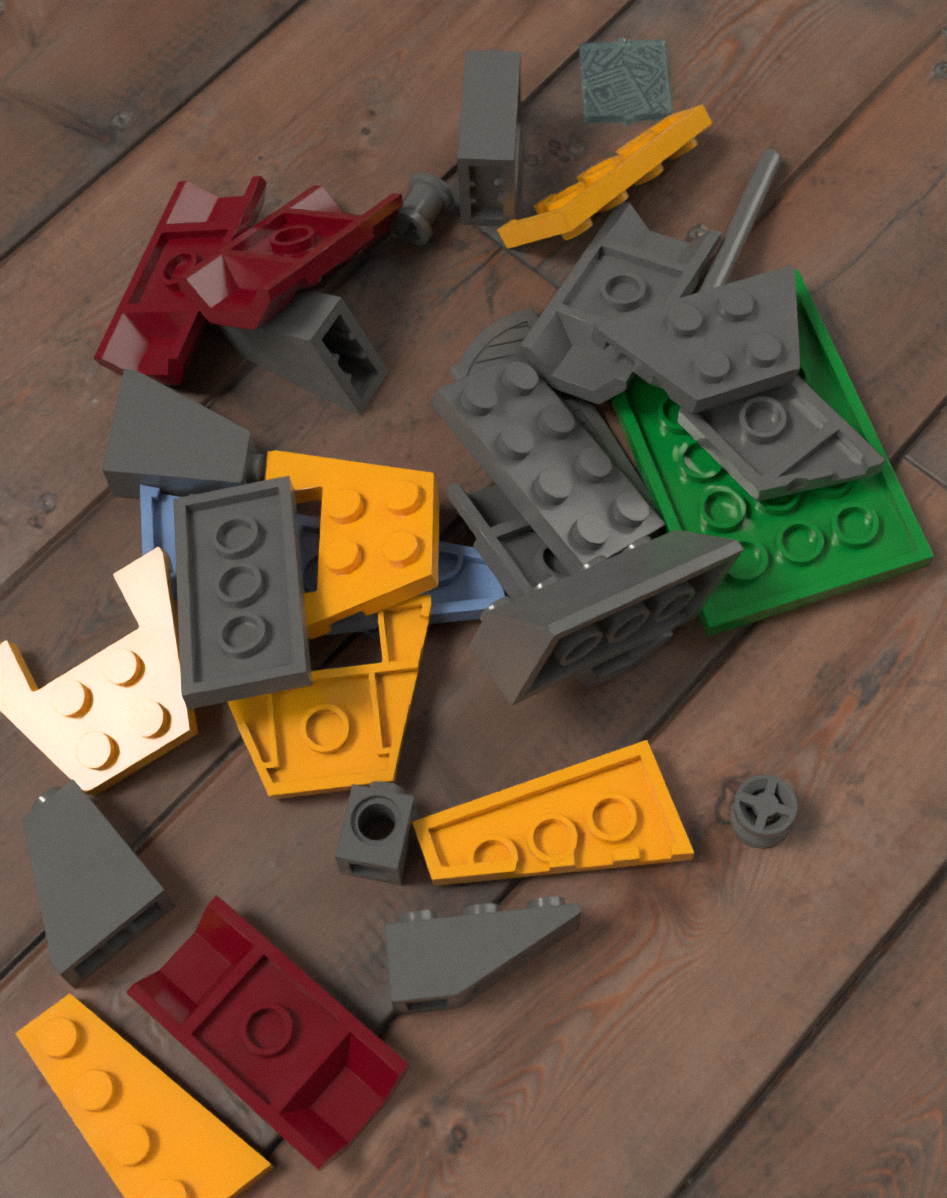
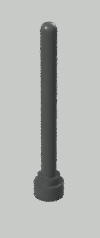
(742, 220)

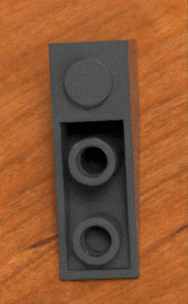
(457, 958)

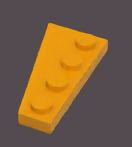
(606, 183)
(567, 821)
(133, 1114)

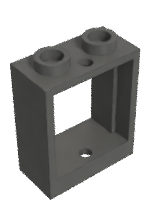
(489, 137)

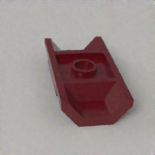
(283, 253)
(155, 321)
(272, 1035)

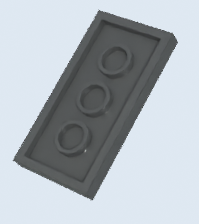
(545, 462)
(240, 593)

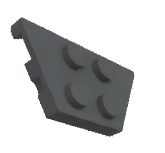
(714, 341)
(782, 442)

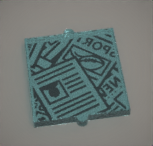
(625, 81)

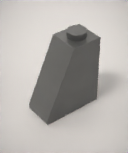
(317, 348)
(174, 444)
(87, 883)

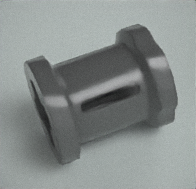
(421, 207)

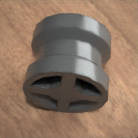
(768, 799)

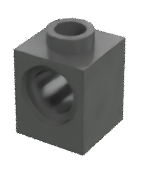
(380, 859)

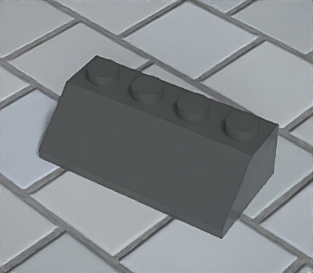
(599, 610)

